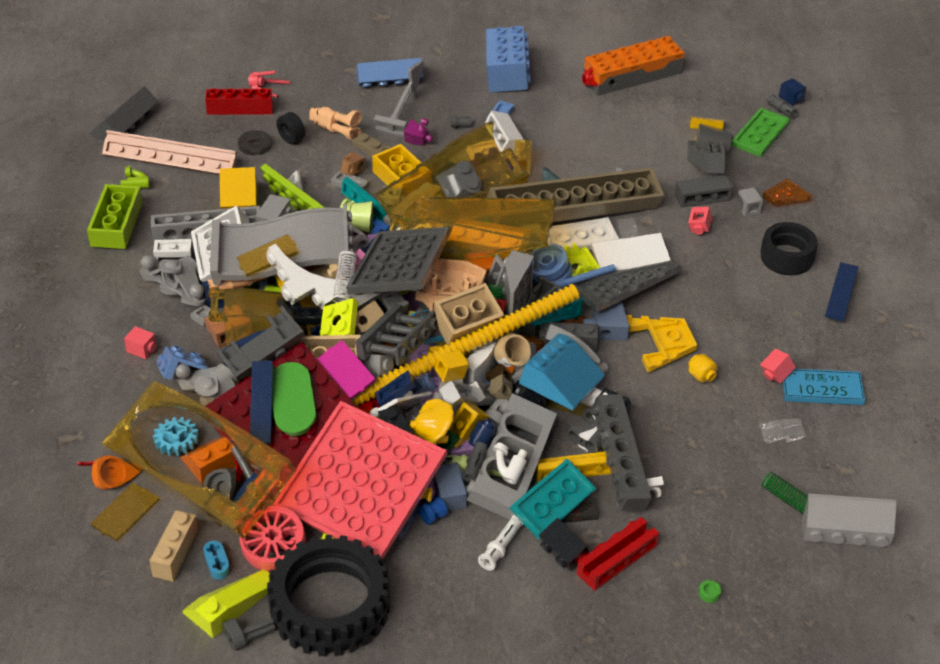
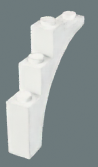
(301, 283)

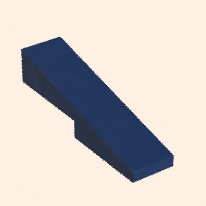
(841, 291)
(262, 400)

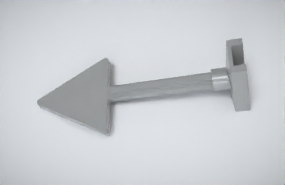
(393, 124)

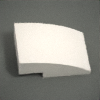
(480, 362)

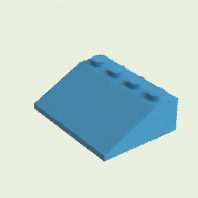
(562, 372)

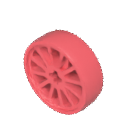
(264, 537)

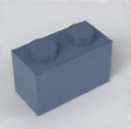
(450, 486)

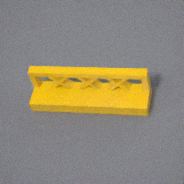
(588, 464)

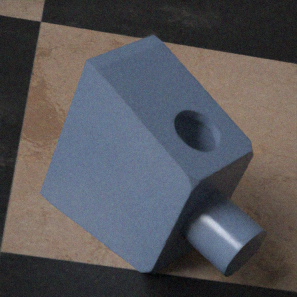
(611, 323)

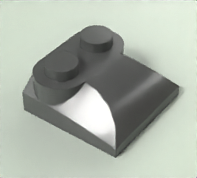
(459, 180)

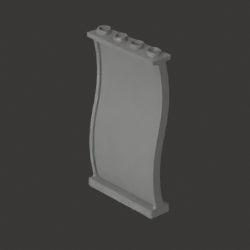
(317, 233)

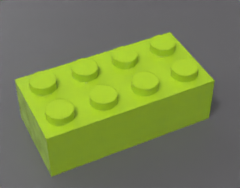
(115, 216)

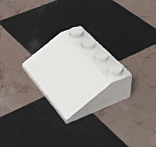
(202, 239)

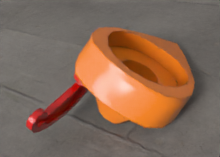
(110, 471)

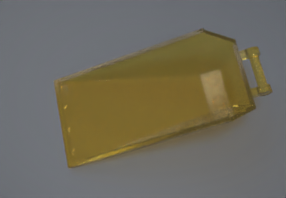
(482, 224)

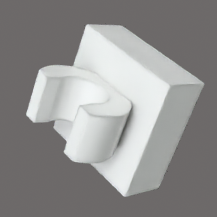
(654, 484)

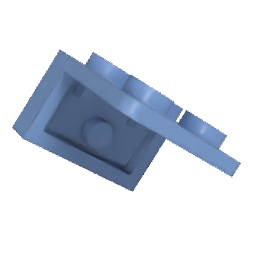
(172, 355)

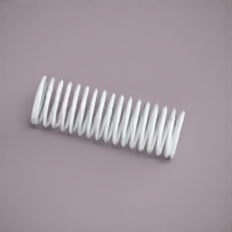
(340, 279)

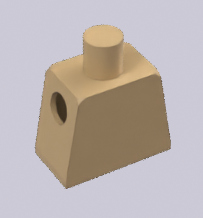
(372, 313)

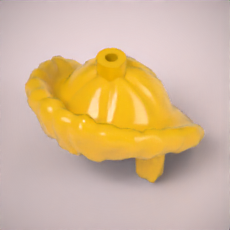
(433, 421)

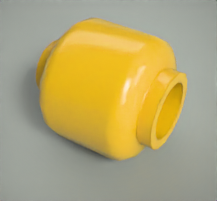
(702, 368)

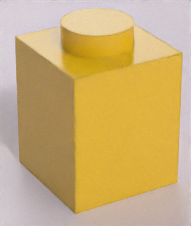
(451, 366)

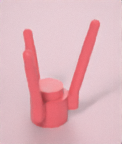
(257, 80)

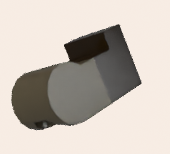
(501, 384)

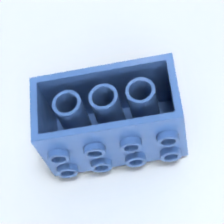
(507, 59)

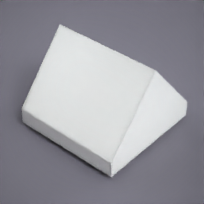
(296, 179)

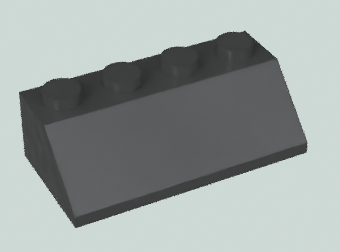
(127, 114)

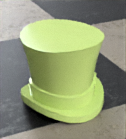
(361, 214)

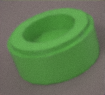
(709, 591)

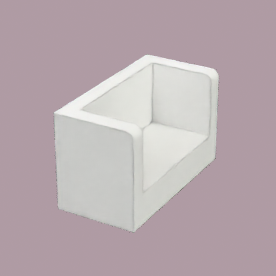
(172, 249)

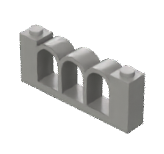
(531, 418)

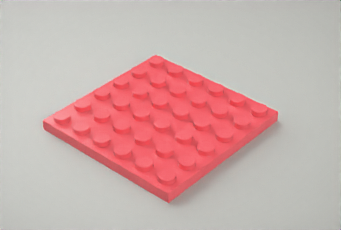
(361, 478)

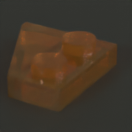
(786, 193)

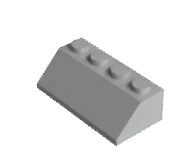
(849, 520)

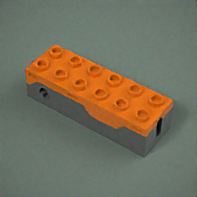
(633, 65)

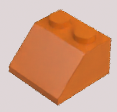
(210, 457)

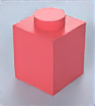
(140, 342)
(777, 366)

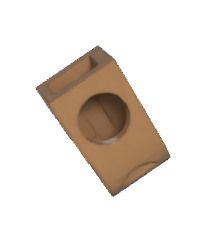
(351, 162)

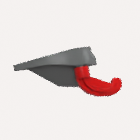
(224, 480)

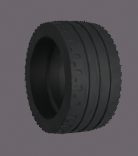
(792, 235)

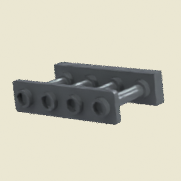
(391, 323)

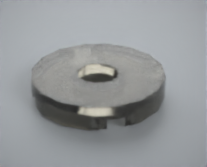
(261, 139)

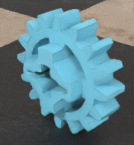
(175, 436)

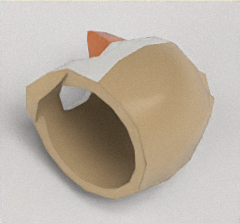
(512, 351)

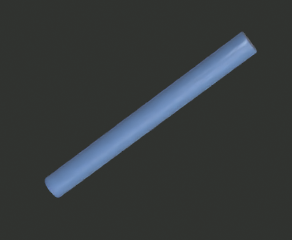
(585, 276)

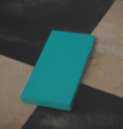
(552, 498)

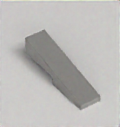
(476, 393)

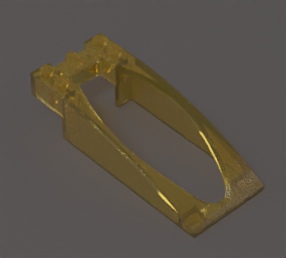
(239, 517)

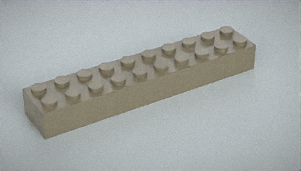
(591, 194)

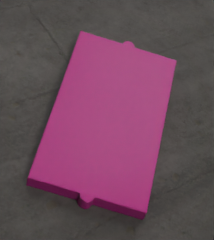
(346, 369)

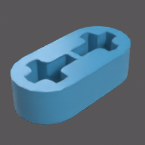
(221, 559)

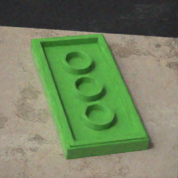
(760, 132)

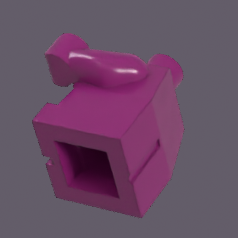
(417, 133)

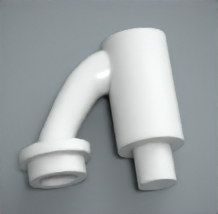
(513, 471)

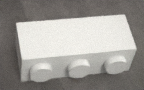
(504, 130)

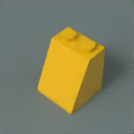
(238, 187)

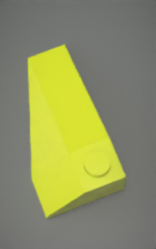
(227, 602)

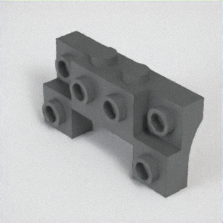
(265, 347)

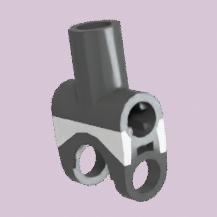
(588, 437)

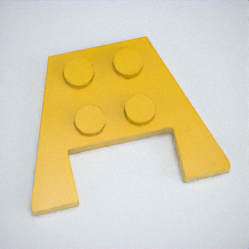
(670, 337)

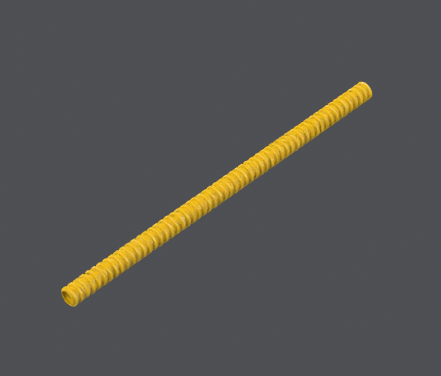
(476, 339)

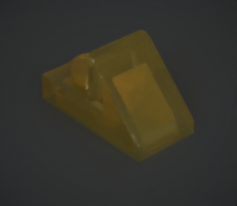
(522, 153)

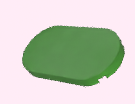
(293, 399)

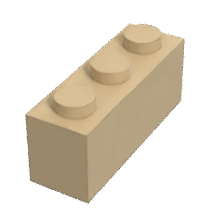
(174, 546)

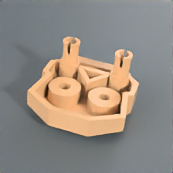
(449, 279)

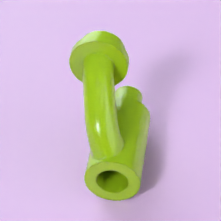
(139, 180)

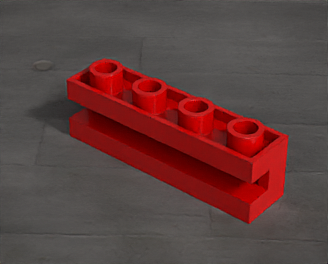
(239, 101)
(617, 553)

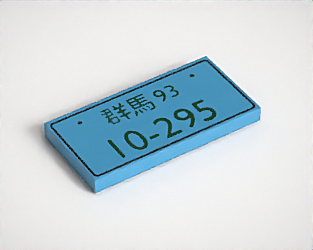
(824, 387)

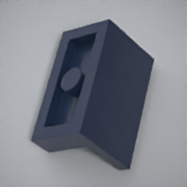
(397, 388)

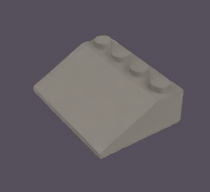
(518, 282)

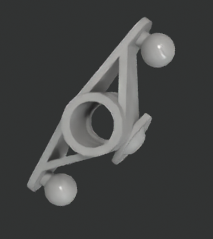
(175, 278)
(207, 383)

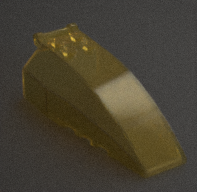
(474, 146)

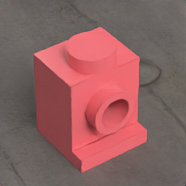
(700, 224)

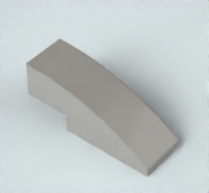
(553, 329)

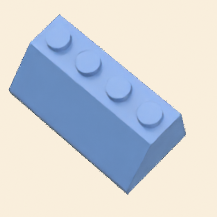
(385, 72)

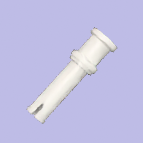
(496, 548)

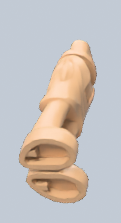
(328, 120)

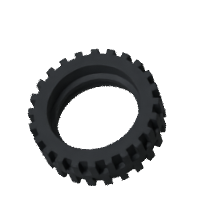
(329, 633)

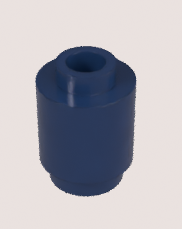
(482, 432)

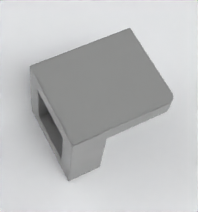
(751, 202)

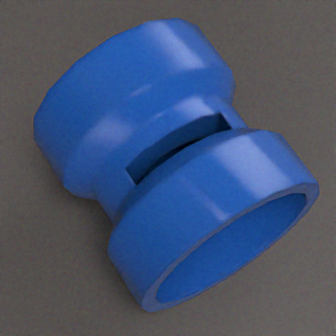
(433, 510)

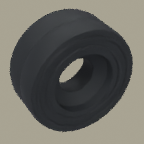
(290, 127)

